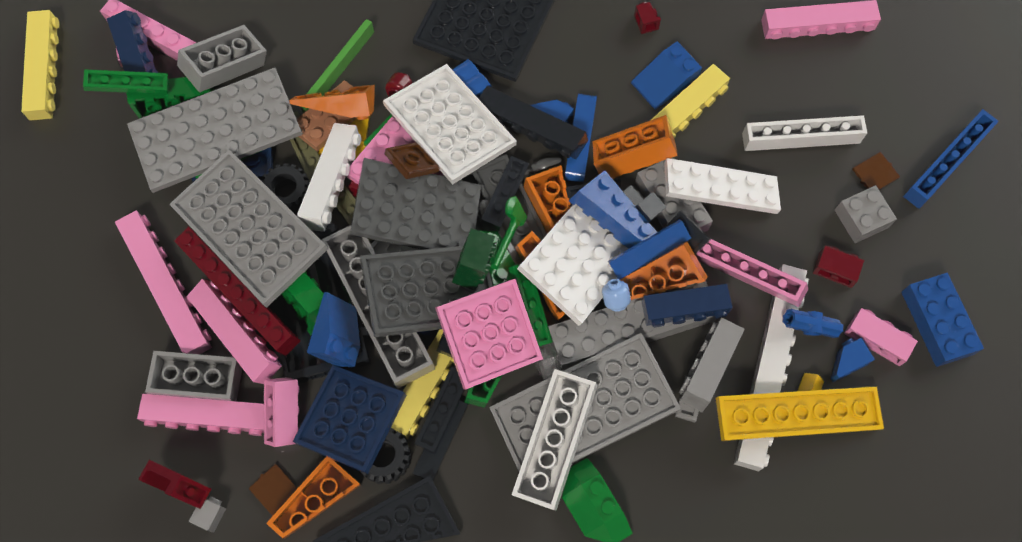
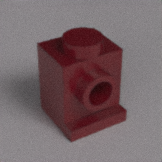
(646, 17)

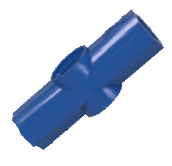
(812, 323)

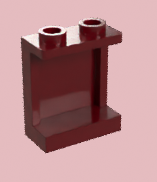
(174, 484)

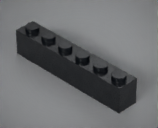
(534, 123)

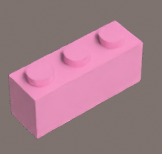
(881, 336)
(280, 411)

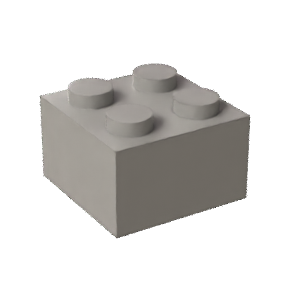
(865, 214)

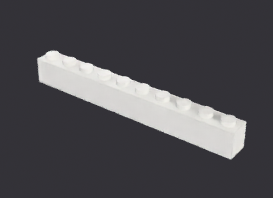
(770, 370)

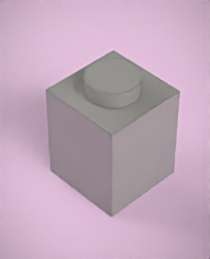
(209, 515)

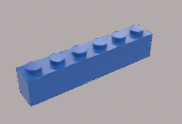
(950, 159)

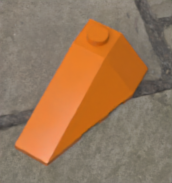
(351, 103)

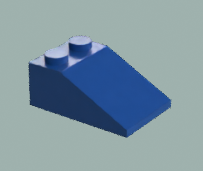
(667, 75)
(335, 332)

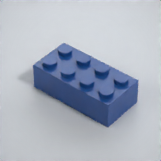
(942, 319)

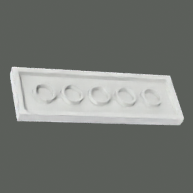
(721, 186)

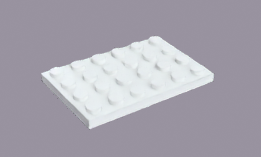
(449, 123)
(573, 263)

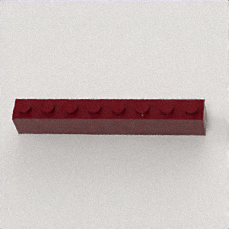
(262, 318)

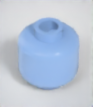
(616, 295)

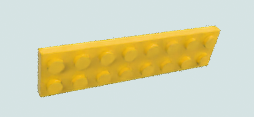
(798, 413)

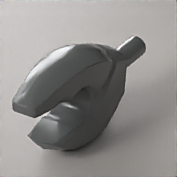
(543, 165)

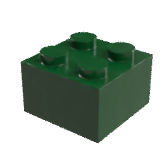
(474, 259)

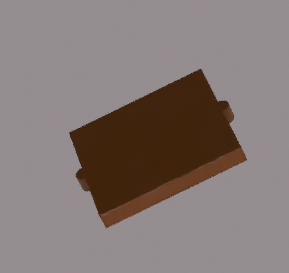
(876, 172)
(273, 489)

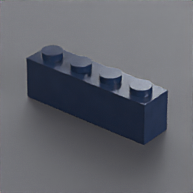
(131, 42)
(686, 305)

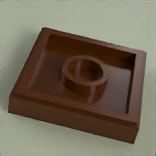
(411, 160)

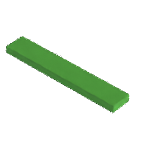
(342, 60)

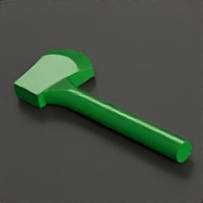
(518, 217)

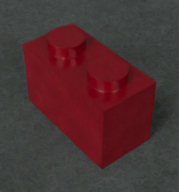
(838, 266)

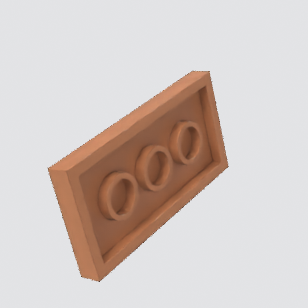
(318, 124)

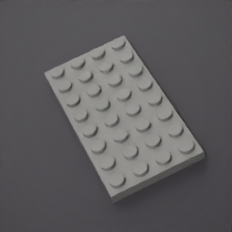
(199, 131)
(248, 227)
(627, 399)

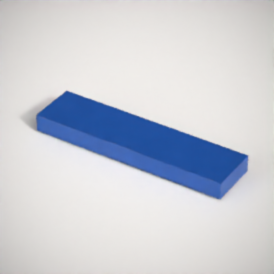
(649, 249)

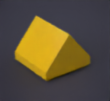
(811, 382)

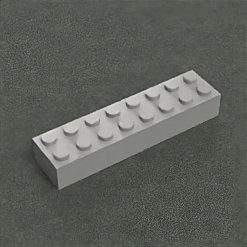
(608, 328)
(401, 353)

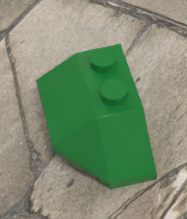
(594, 504)

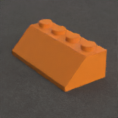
(634, 148)

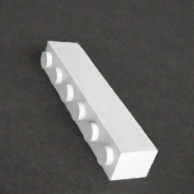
(804, 133)
(329, 176)

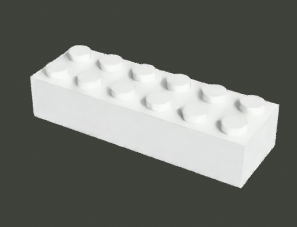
(555, 439)

